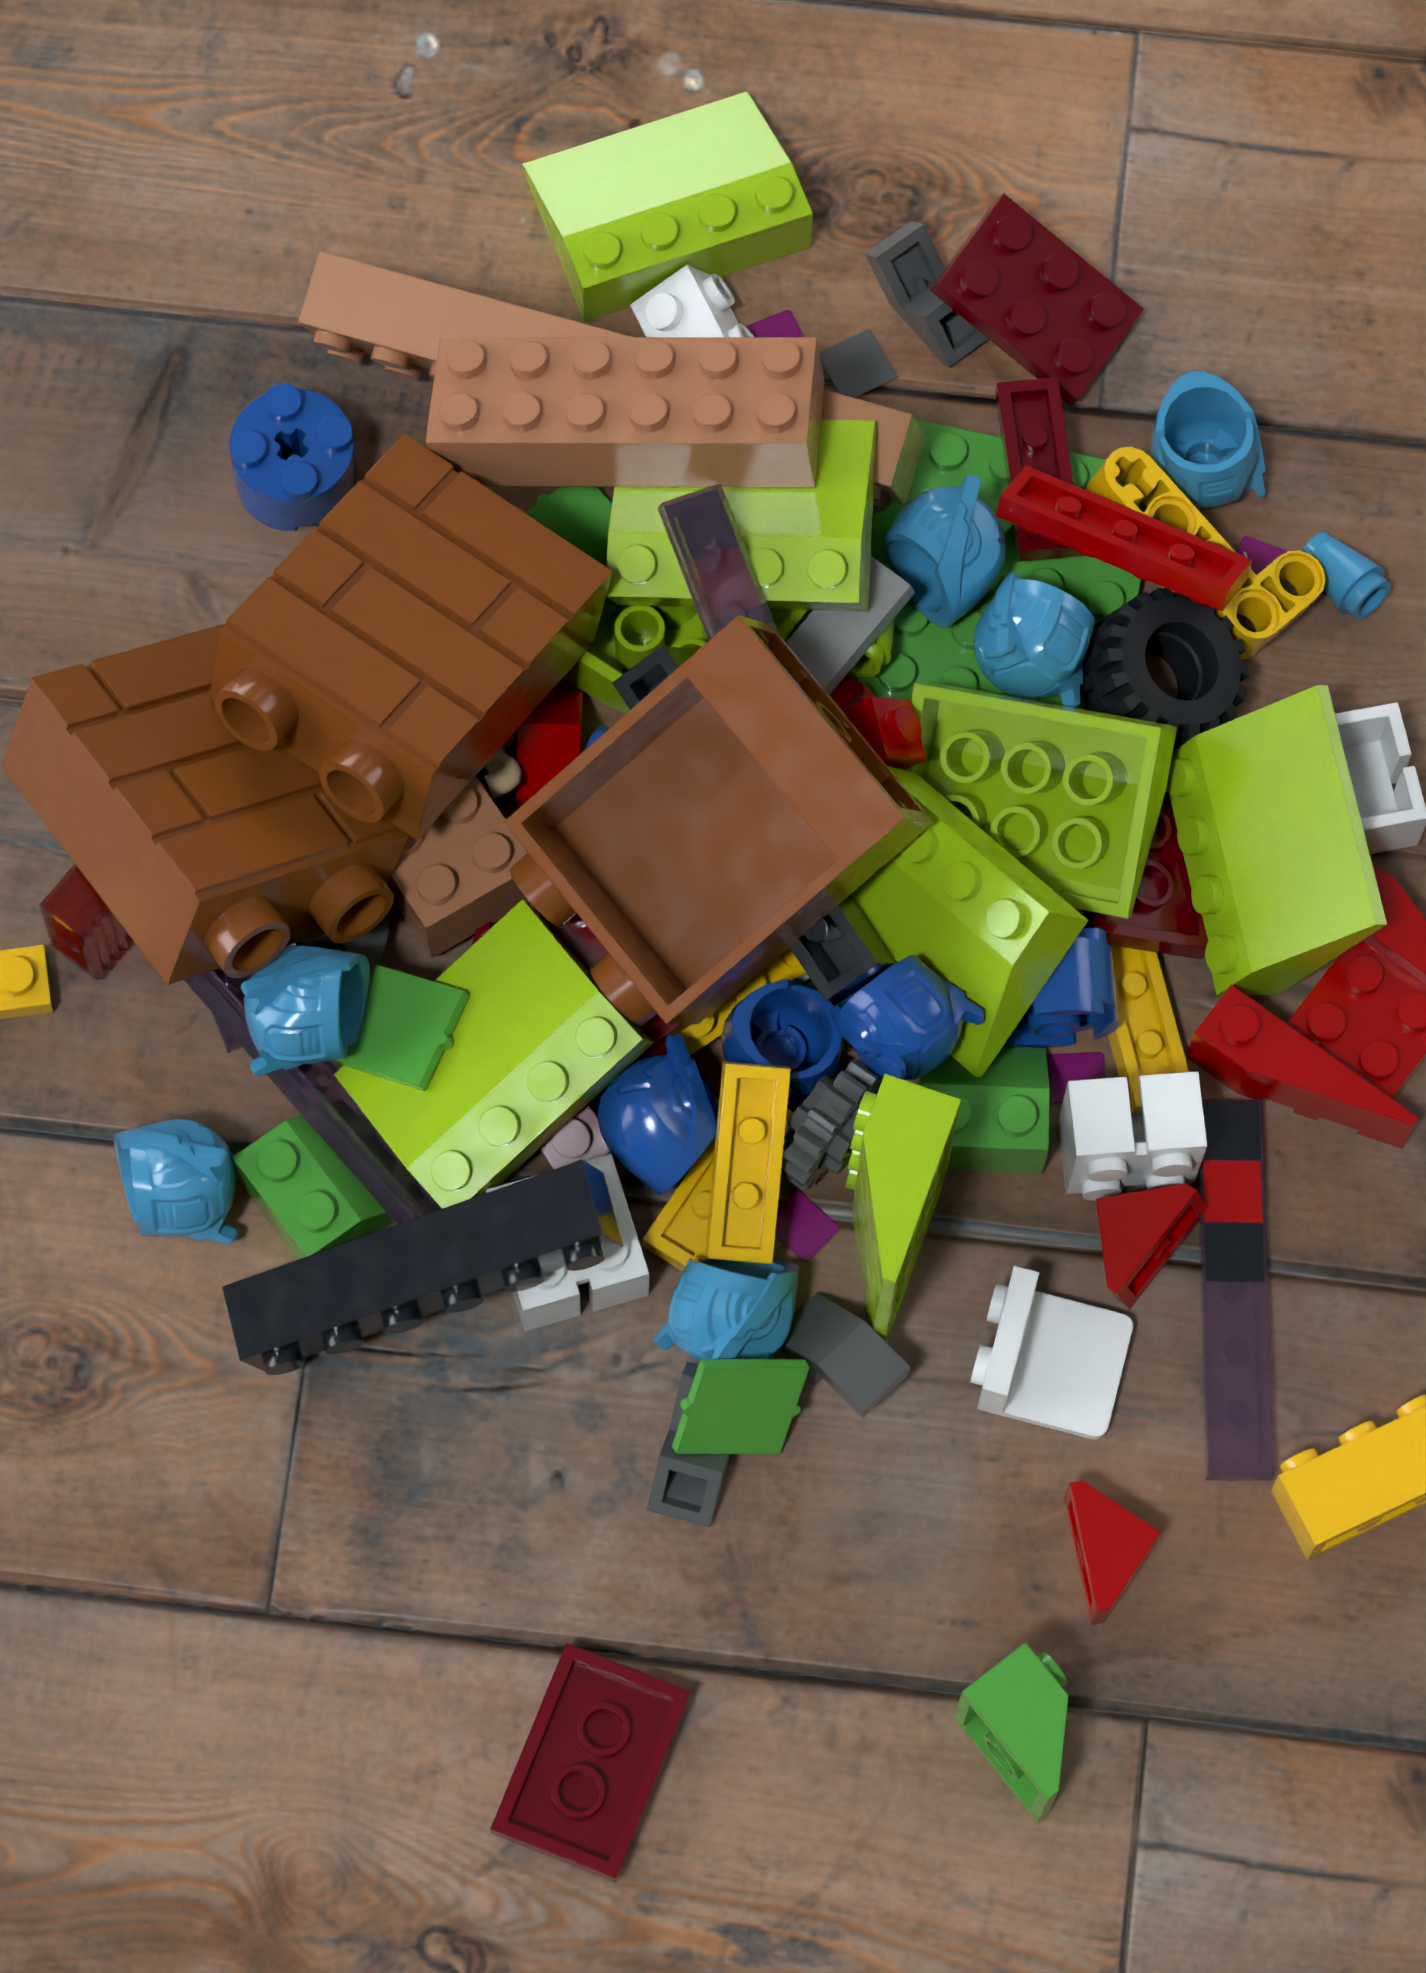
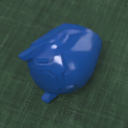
(905, 1020)
(785, 1028)
(659, 1116)

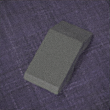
(906, 270)
(844, 1353)
(686, 1483)

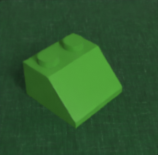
(1000, 1115)
(307, 1190)
(1019, 1725)

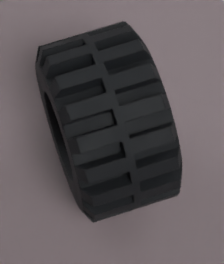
(1192, 644)

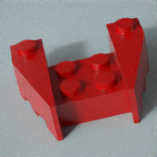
(1346, 1043)

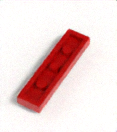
(1123, 538)

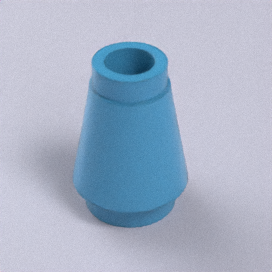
(1351, 580)

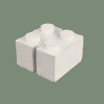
(1377, 758)
(1113, 1149)
(614, 1281)

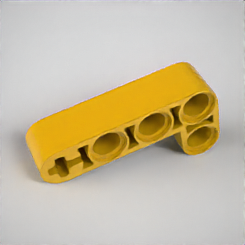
(1262, 595)

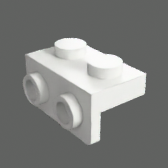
(689, 306)

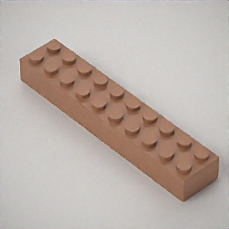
(400, 318)

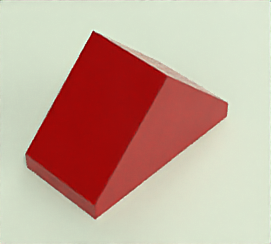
(548, 741)
(1142, 1233)
(1108, 1546)

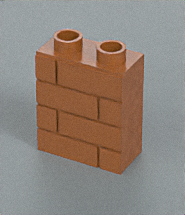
(406, 638)
(183, 827)
(711, 827)

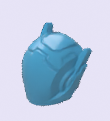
(1208, 441)
(947, 550)
(1034, 640)
(305, 1007)
(177, 1180)
(731, 1309)

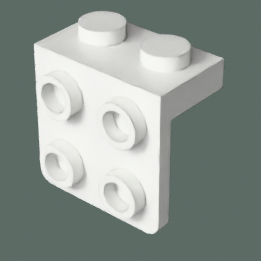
(1051, 1359)

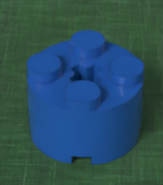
(292, 457)
(1073, 997)

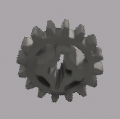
(824, 1124)

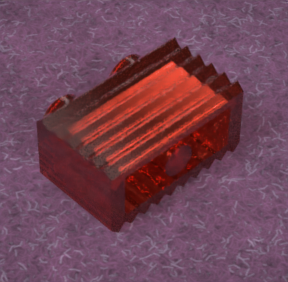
(83, 925)

